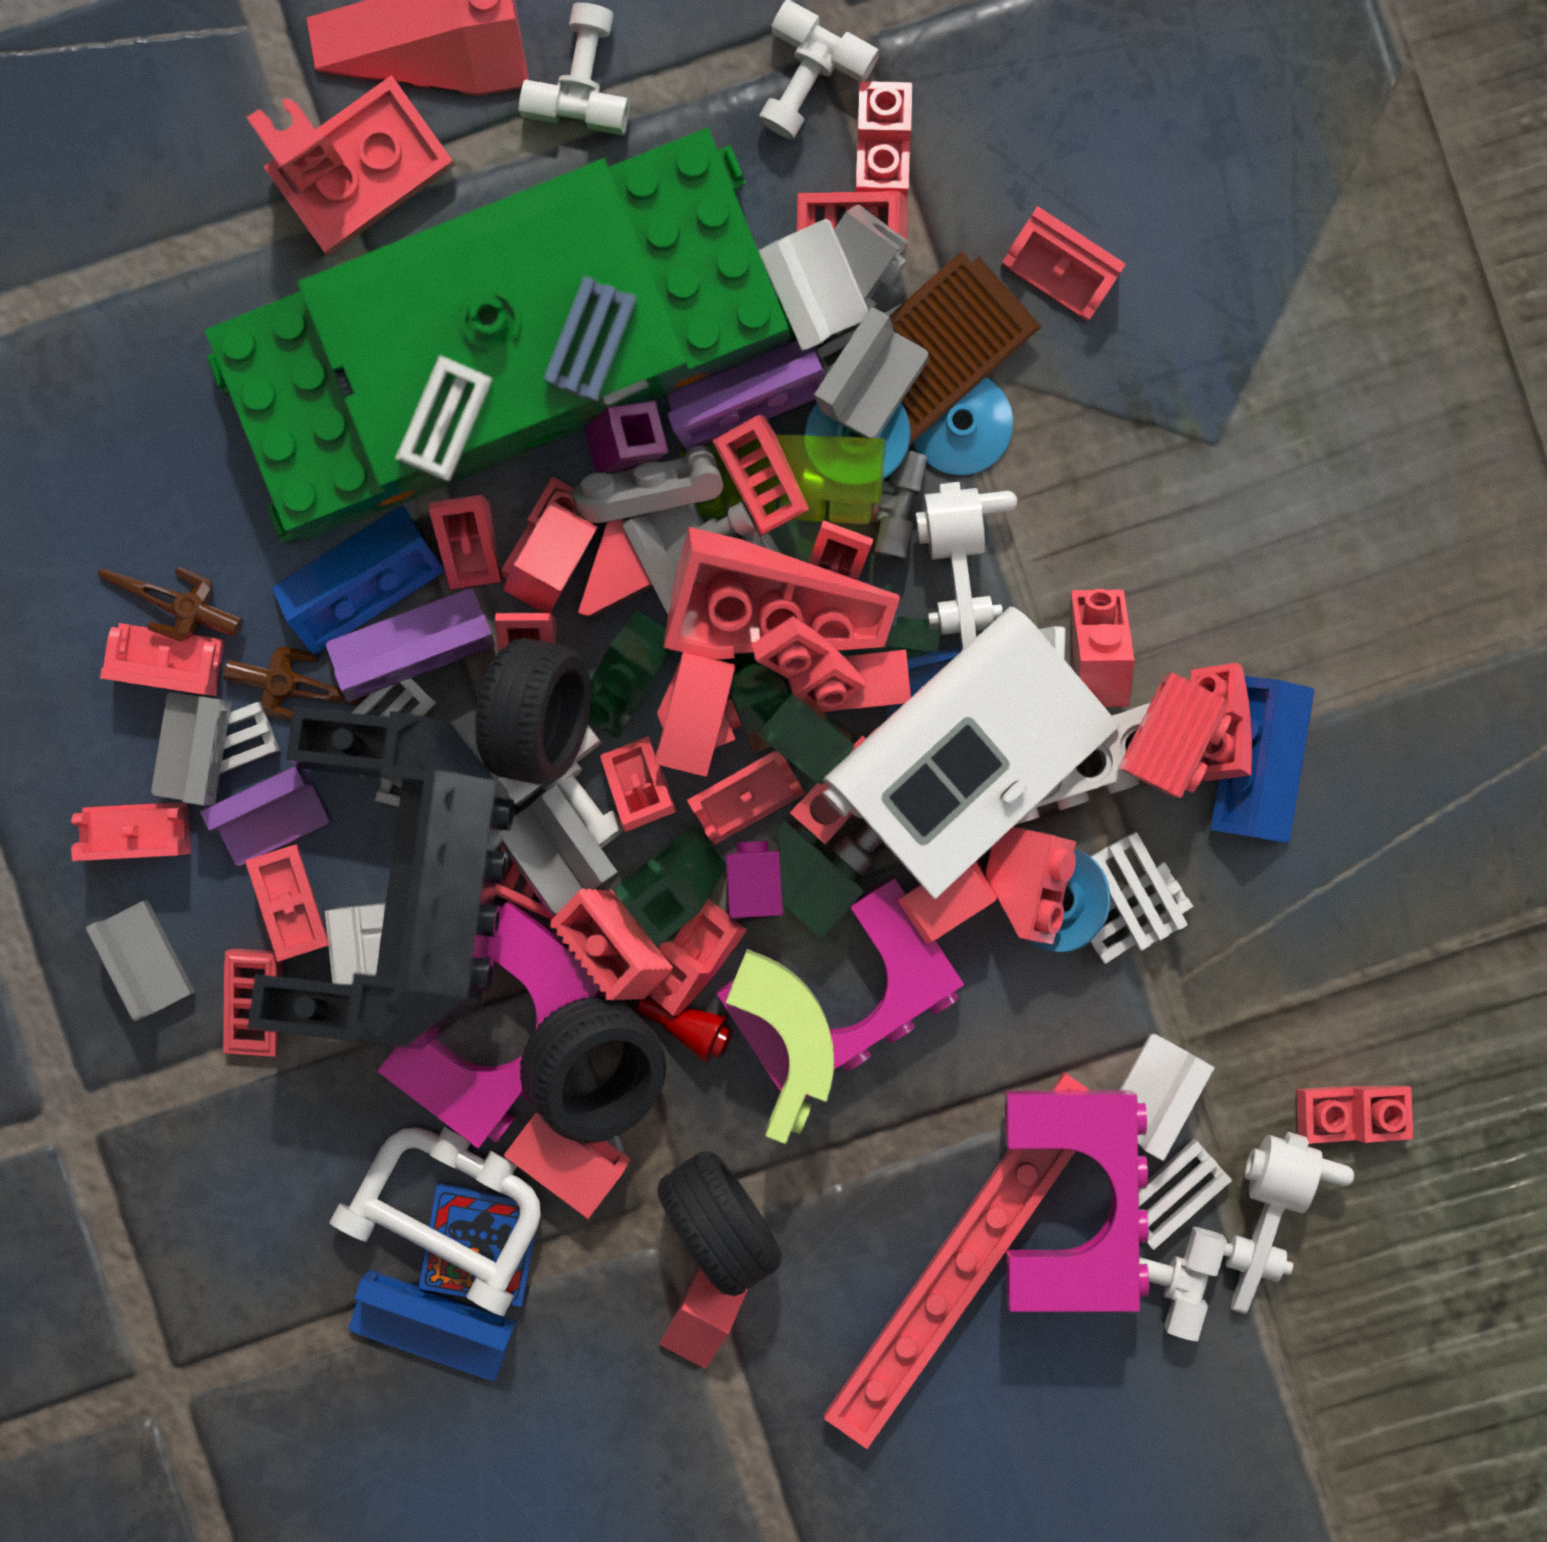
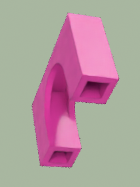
(915, 980)
(475, 1096)
(1105, 1269)

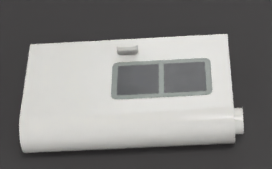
(948, 754)

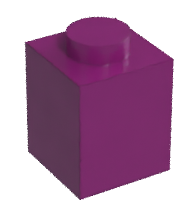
(626, 437)
(754, 881)

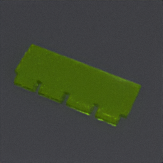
(826, 468)

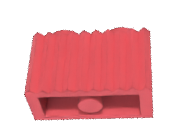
(1175, 735)
(611, 945)

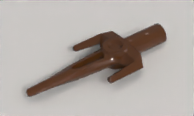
(187, 608)
(281, 682)

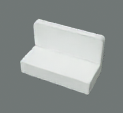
(814, 283)
(1169, 1085)

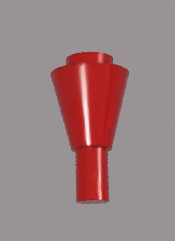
(697, 1030)

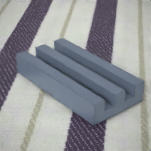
(607, 295)

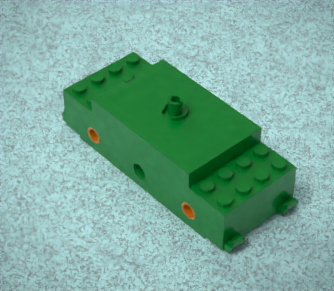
(345, 361)

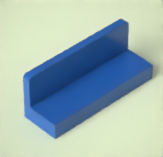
(357, 579)
(1267, 799)
(431, 1325)

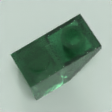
(627, 673)
(756, 694)
(811, 883)
(672, 885)

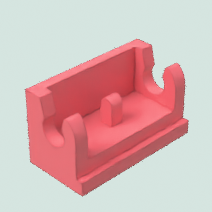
(299, 149)
(1062, 264)
(161, 662)
(746, 797)
(132, 831)
(287, 902)
(570, 1169)

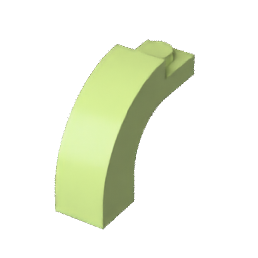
(791, 1007)

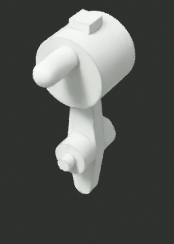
(953, 530)
(1284, 1177)

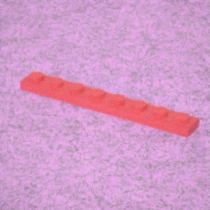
(946, 1287)

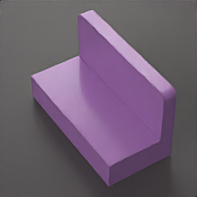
(268, 815)

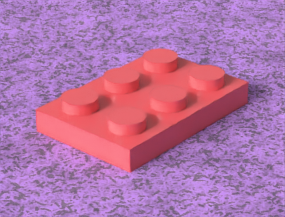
(386, 161)

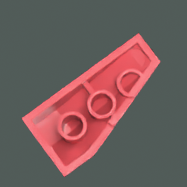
(424, 43)
(738, 592)

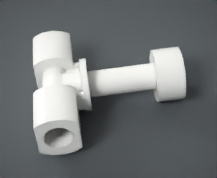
(819, 54)
(576, 93)
(602, 827)
(1186, 1281)

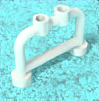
(494, 1171)

